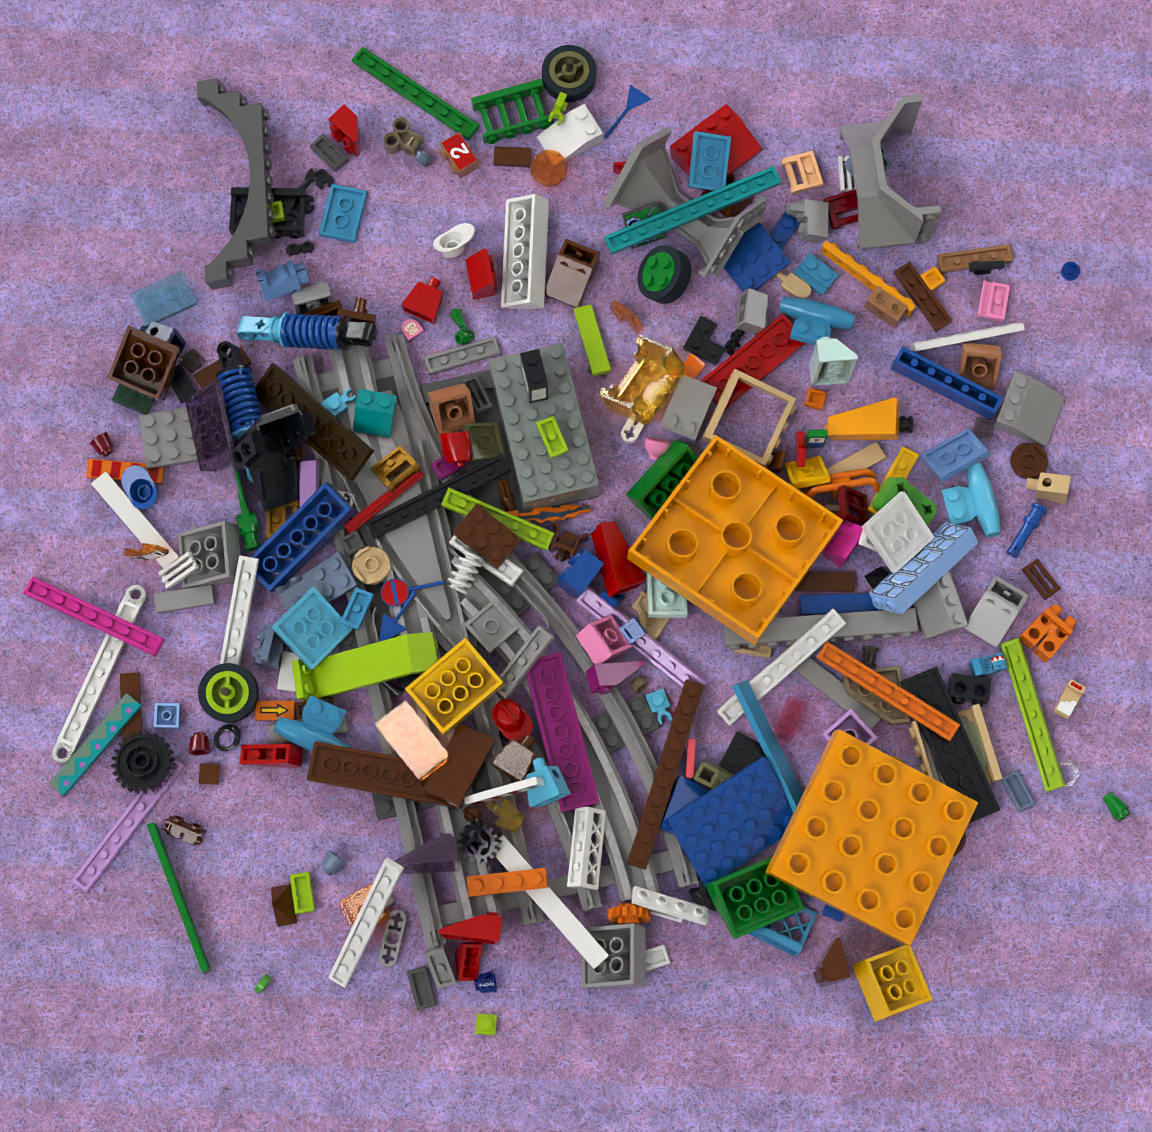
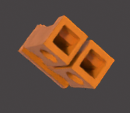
(1053, 628)

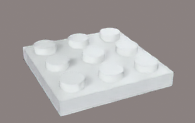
(898, 532)

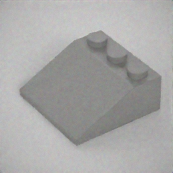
(1029, 409)
(215, 552)
(626, 960)

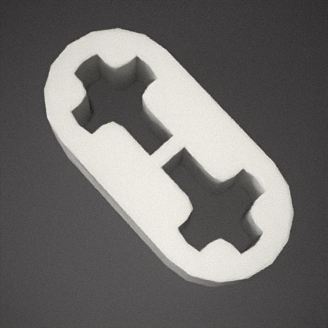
(636, 432)

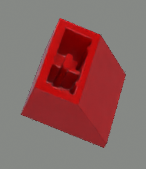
(346, 129)
(481, 274)

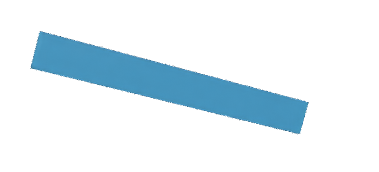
(768, 742)

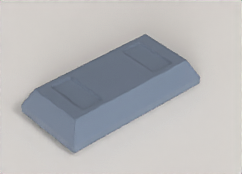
(1017, 791)

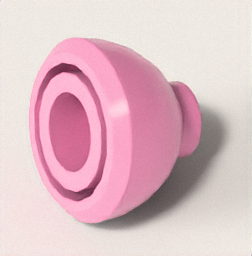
(656, 447)

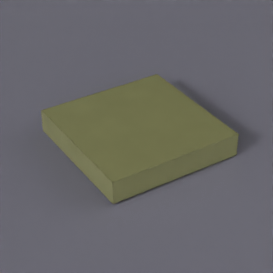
(485, 440)

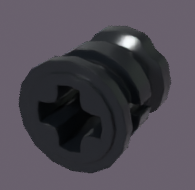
(905, 424)

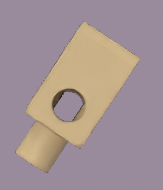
(1056, 488)

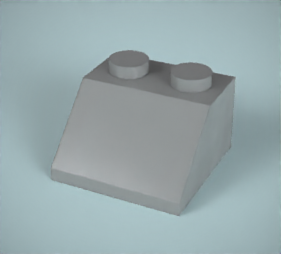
(311, 297)

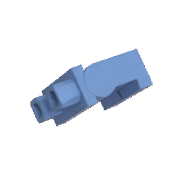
(282, 280)

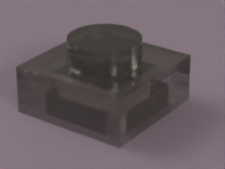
(192, 360)

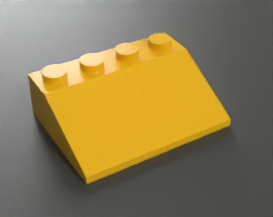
(455, 686)

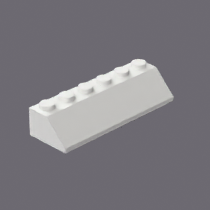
(525, 252)

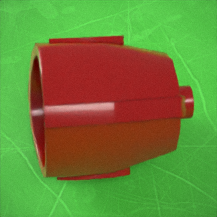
(456, 447)

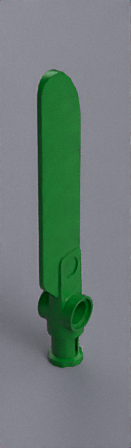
(246, 521)

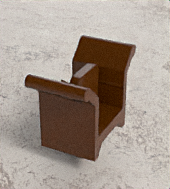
(565, 543)

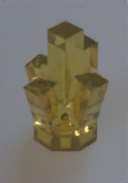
(511, 817)

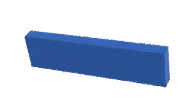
(839, 602)

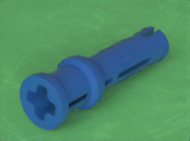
(1030, 522)

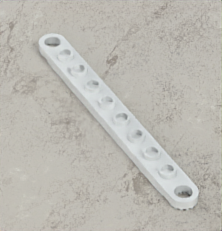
(96, 679)

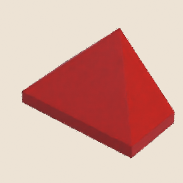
(468, 960)

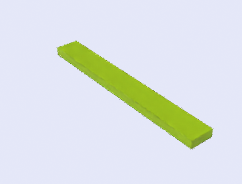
(1033, 715)

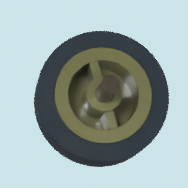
(569, 71)

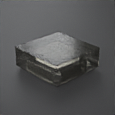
(983, 428)

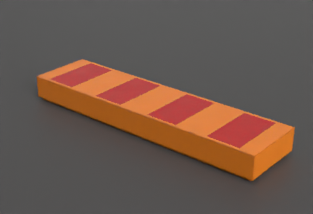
(116, 468)

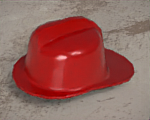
(512, 720)

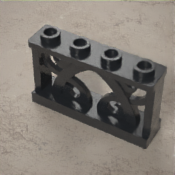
(286, 195)

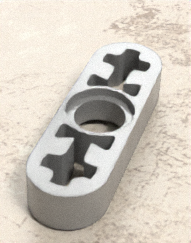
(400, 934)

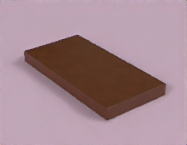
(456, 775)

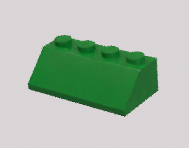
(662, 478)

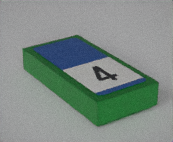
(816, 438)

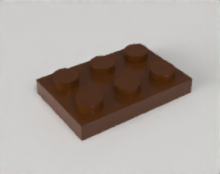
(487, 536)

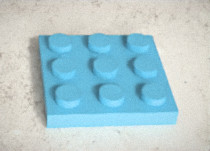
(311, 628)

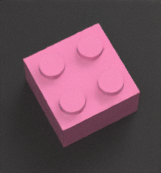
(603, 640)

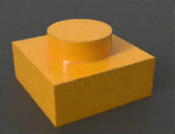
(933, 278)

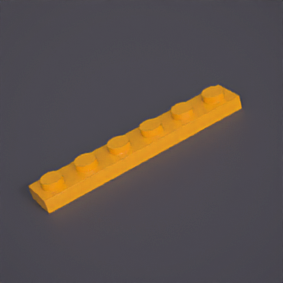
(862, 274)

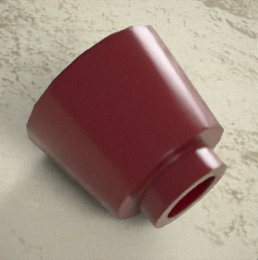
(102, 444)
(199, 744)

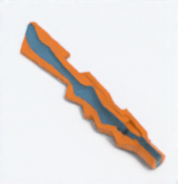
(552, 514)

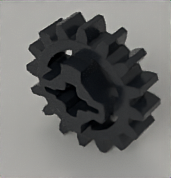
(473, 847)

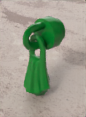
(462, 336)

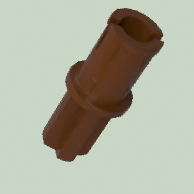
(506, 495)

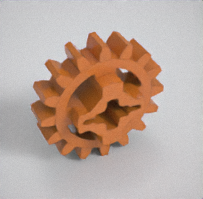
(629, 913)

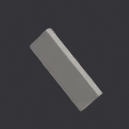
(184, 599)

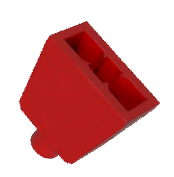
(424, 301)

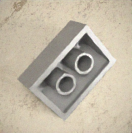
(940, 609)

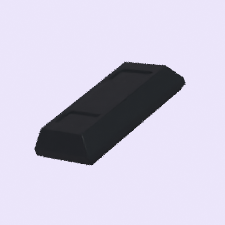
(181, 384)

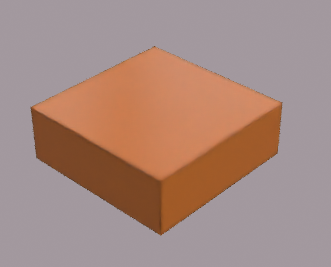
(815, 399)

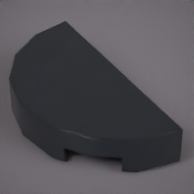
(983, 268)

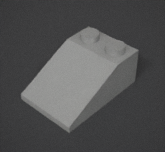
(688, 407)

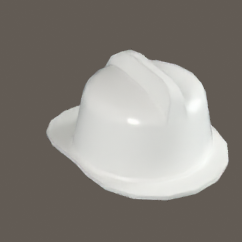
(454, 241)

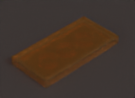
(412, 740)

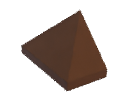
(283, 905)

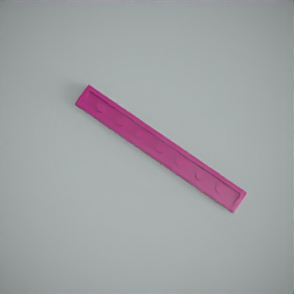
(94, 616)

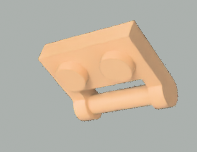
(808, 171)

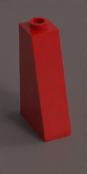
(617, 571)

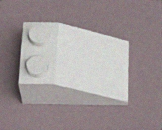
(574, 135)

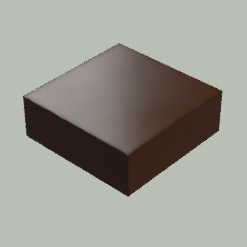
(209, 774)

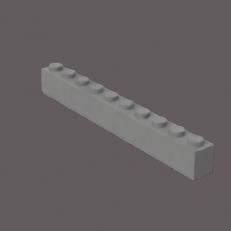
(858, 625)

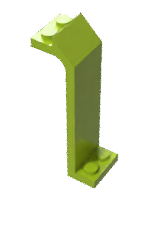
(366, 666)

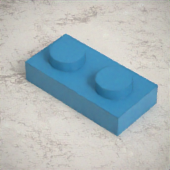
(357, 608)

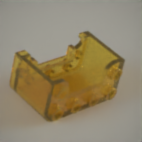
(646, 383)

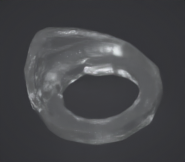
(1068, 761)

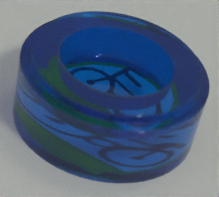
(1070, 271)

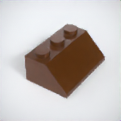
(832, 966)

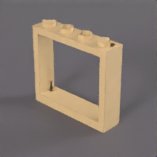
(781, 425)

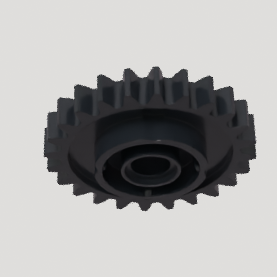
(155, 769)

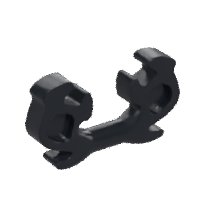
(321, 177)

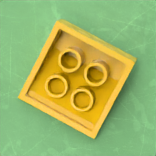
(892, 982)

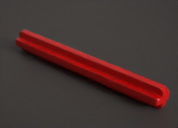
(381, 502)

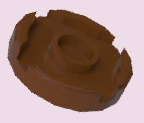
(1026, 466)

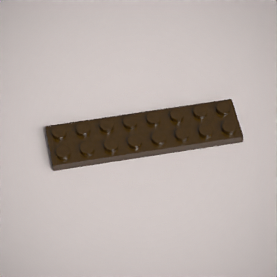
(332, 437)

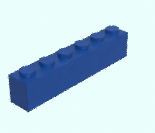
(946, 383)

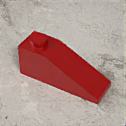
(271, 755)

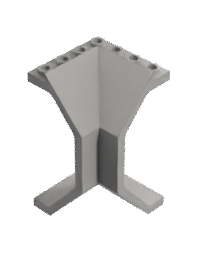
(650, 179)
(882, 213)

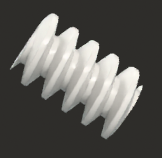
(465, 571)

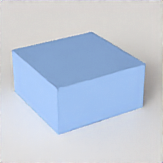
(167, 716)

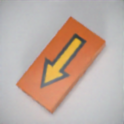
(274, 709)

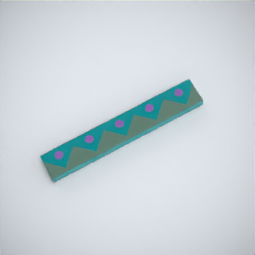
(95, 744)

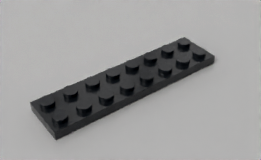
(954, 758)

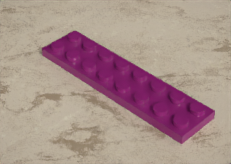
(561, 730)

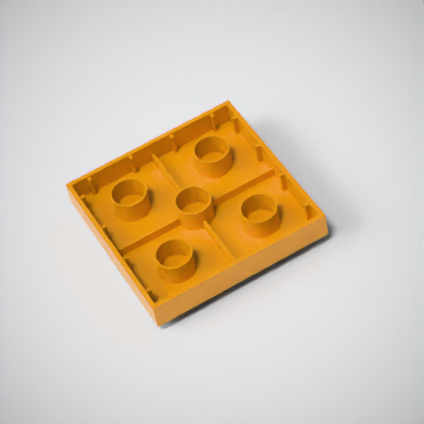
(734, 539)
(871, 837)

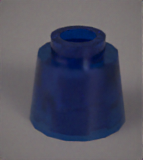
(486, 982)

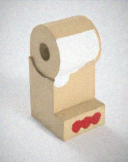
(1069, 698)

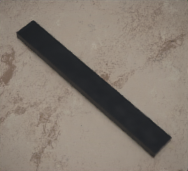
(433, 498)

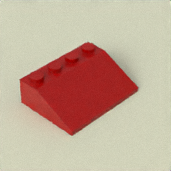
(725, 123)

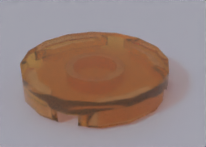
(549, 168)

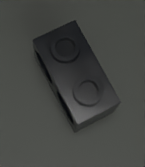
(969, 683)

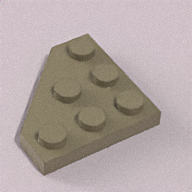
(873, 703)

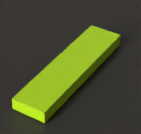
(592, 340)

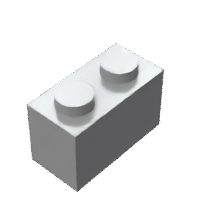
(752, 311)

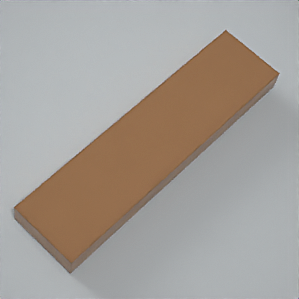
(960, 260)

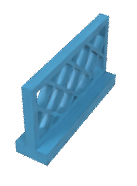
(784, 942)

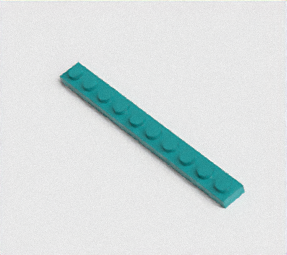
(692, 210)

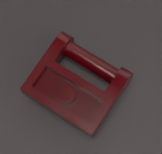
(842, 204)
(854, 501)

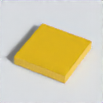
(813, 474)

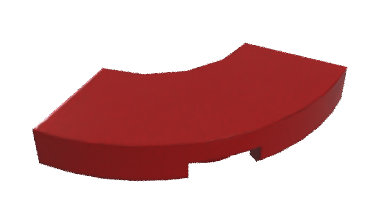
(800, 450)

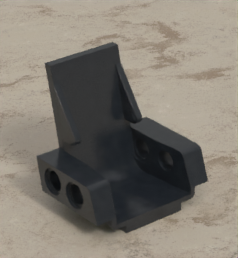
(264, 454)

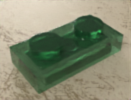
(133, 399)

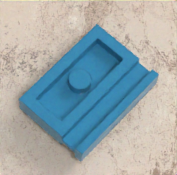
(816, 274)

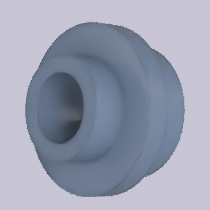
(423, 158)

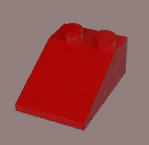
(477, 929)

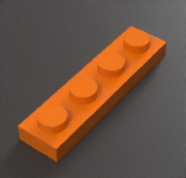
(507, 882)

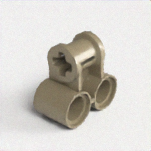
(405, 139)

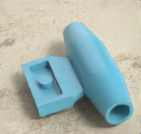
(977, 501)

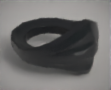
(227, 728)

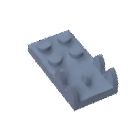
(330, 578)

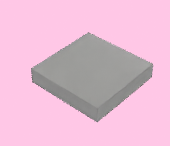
(491, 626)

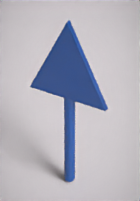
(391, 627)

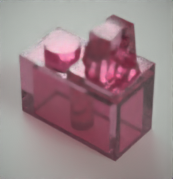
(789, 718)

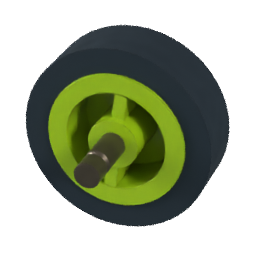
(228, 693)

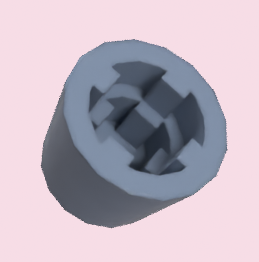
(332, 863)

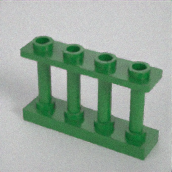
(499, 99)

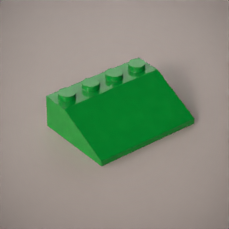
(752, 898)

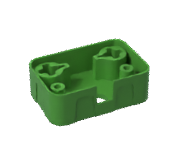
(893, 486)

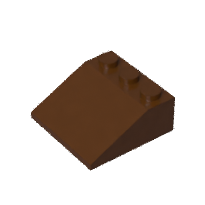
(144, 363)

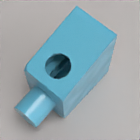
(554, 788)

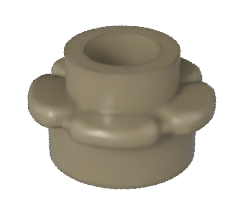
(639, 684)

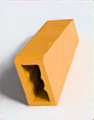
(868, 422)

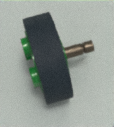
(664, 274)

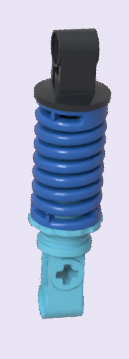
(308, 331)
(237, 391)

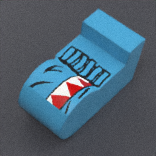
(988, 665)

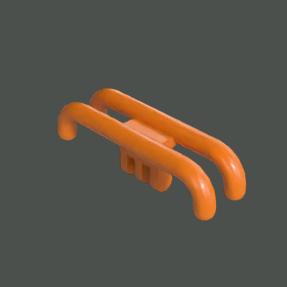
(843, 478)

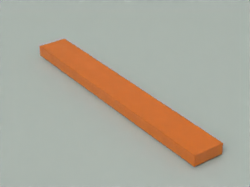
(888, 691)

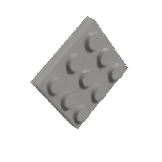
(167, 439)

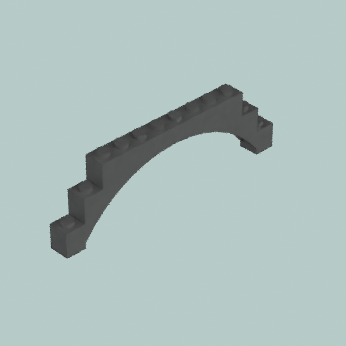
(256, 224)

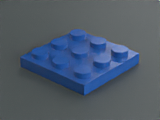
(755, 259)

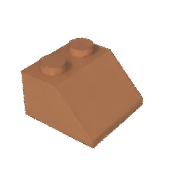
(980, 363)
(451, 408)

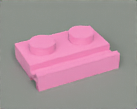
(993, 301)

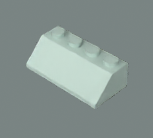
(831, 362)

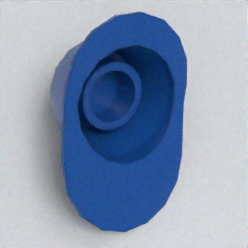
(139, 487)

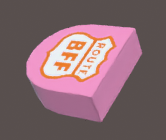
(411, 329)

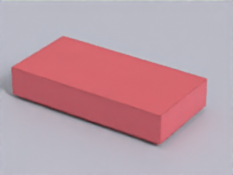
(690, 759)

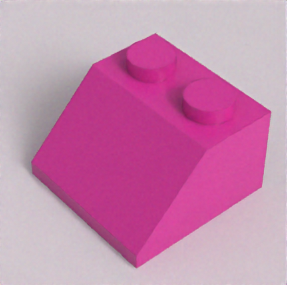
(843, 543)

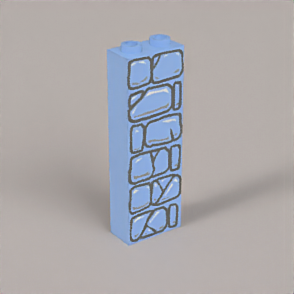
(920, 573)

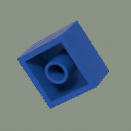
(579, 574)

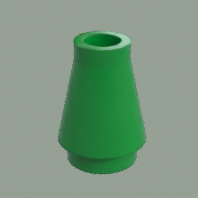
(1117, 808)

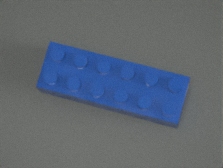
(302, 536)

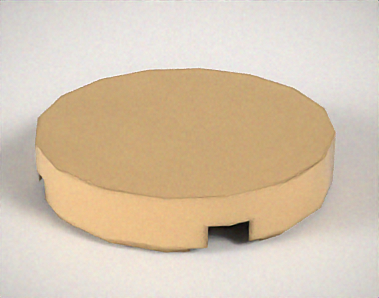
(371, 565)

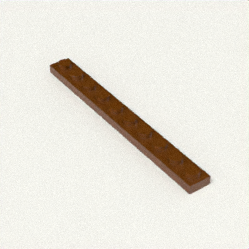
(665, 775)

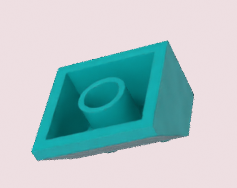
(374, 413)

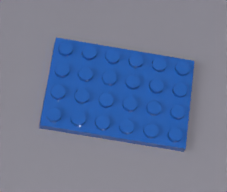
(732, 821)

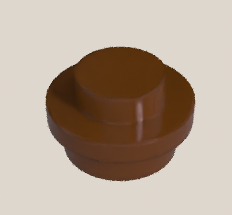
(471, 813)

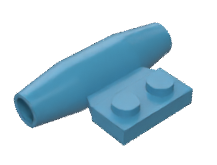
(814, 319)
(317, 724)

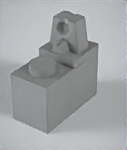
(812, 219)

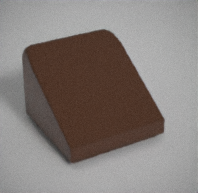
(777, 461)

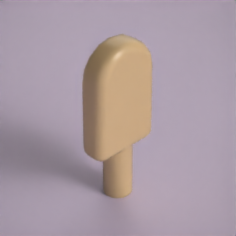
(794, 285)

